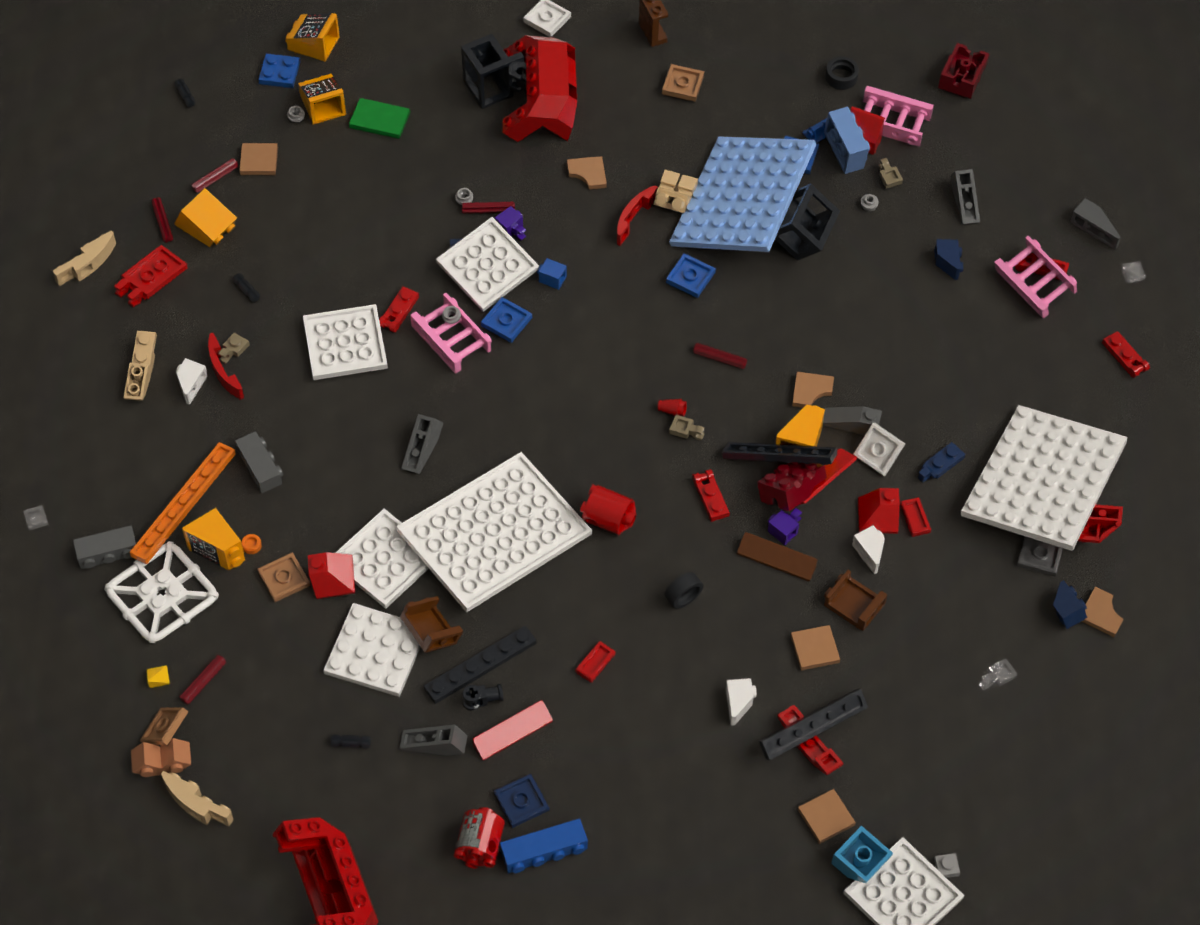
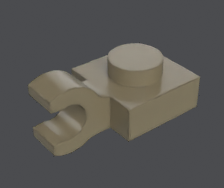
(889, 175)
(235, 346)
(684, 427)

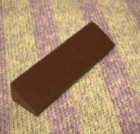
(777, 556)

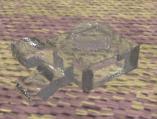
(1000, 672)

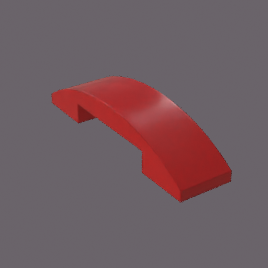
(643, 199)
(230, 383)
(813, 749)

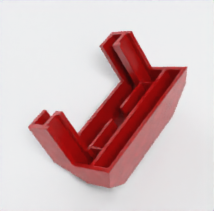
(549, 88)
(327, 871)

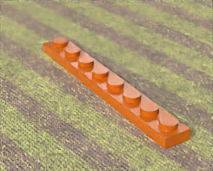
(182, 503)

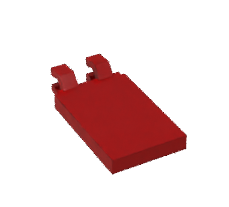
(150, 275)

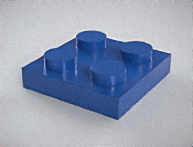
(279, 70)
(690, 275)
(506, 319)

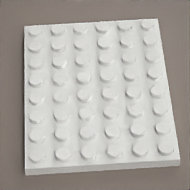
(1044, 477)
(493, 531)

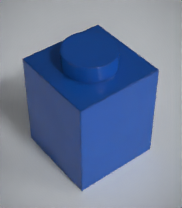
(552, 273)

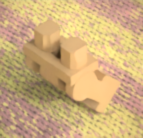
(675, 193)

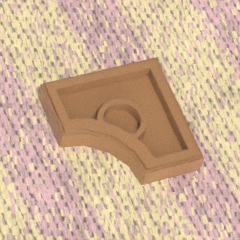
(589, 170)
(810, 388)
(1101, 612)

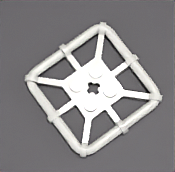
(161, 604)

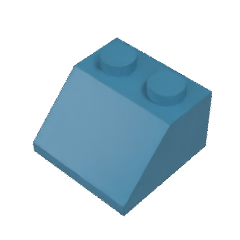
(861, 856)

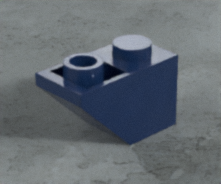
(948, 257)
(1068, 607)

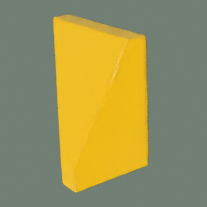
(158, 676)

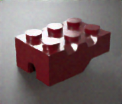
(963, 71)
(790, 484)

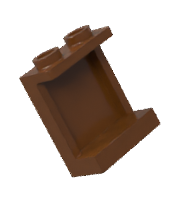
(649, 15)
(854, 601)
(429, 625)

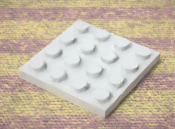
(487, 264)
(345, 342)
(383, 559)
(373, 651)
(905, 890)

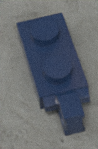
(941, 462)

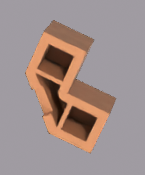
(152, 759)

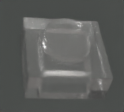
(1133, 271)
(35, 517)

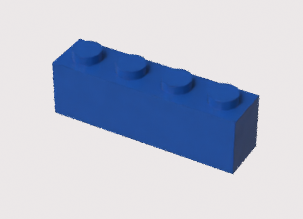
(544, 846)

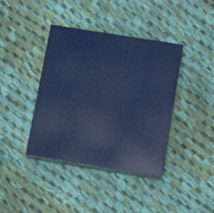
(521, 800)

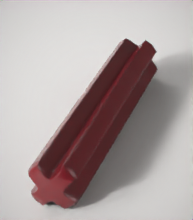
(214, 175)
(486, 207)
(162, 219)
(720, 355)
(203, 679)

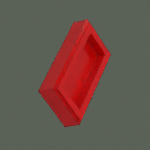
(915, 517)
(595, 661)

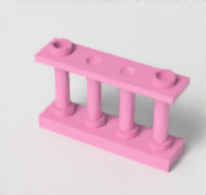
(904, 106)
(1029, 293)
(441, 346)

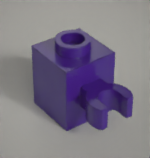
(512, 222)
(784, 526)

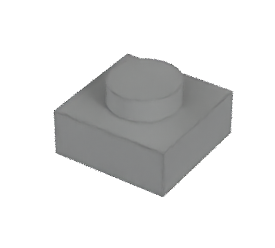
(947, 865)

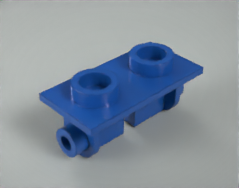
(816, 132)

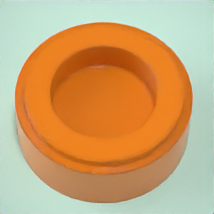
(251, 544)

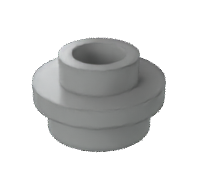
(295, 114)
(464, 192)
(869, 206)
(449, 311)

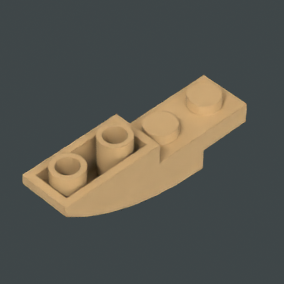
(92, 258)
(141, 366)
(189, 799)

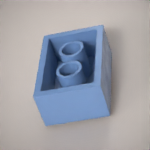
(846, 140)

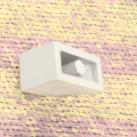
(191, 377)
(869, 546)
(739, 698)

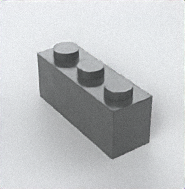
(259, 461)
(105, 547)

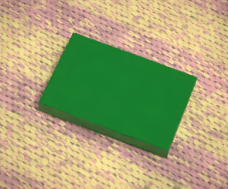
(379, 118)

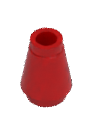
(673, 406)

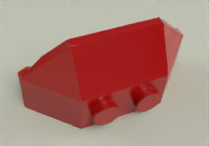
(1101, 523)

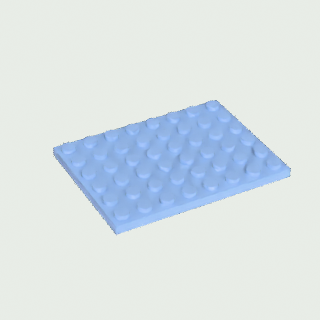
(743, 193)

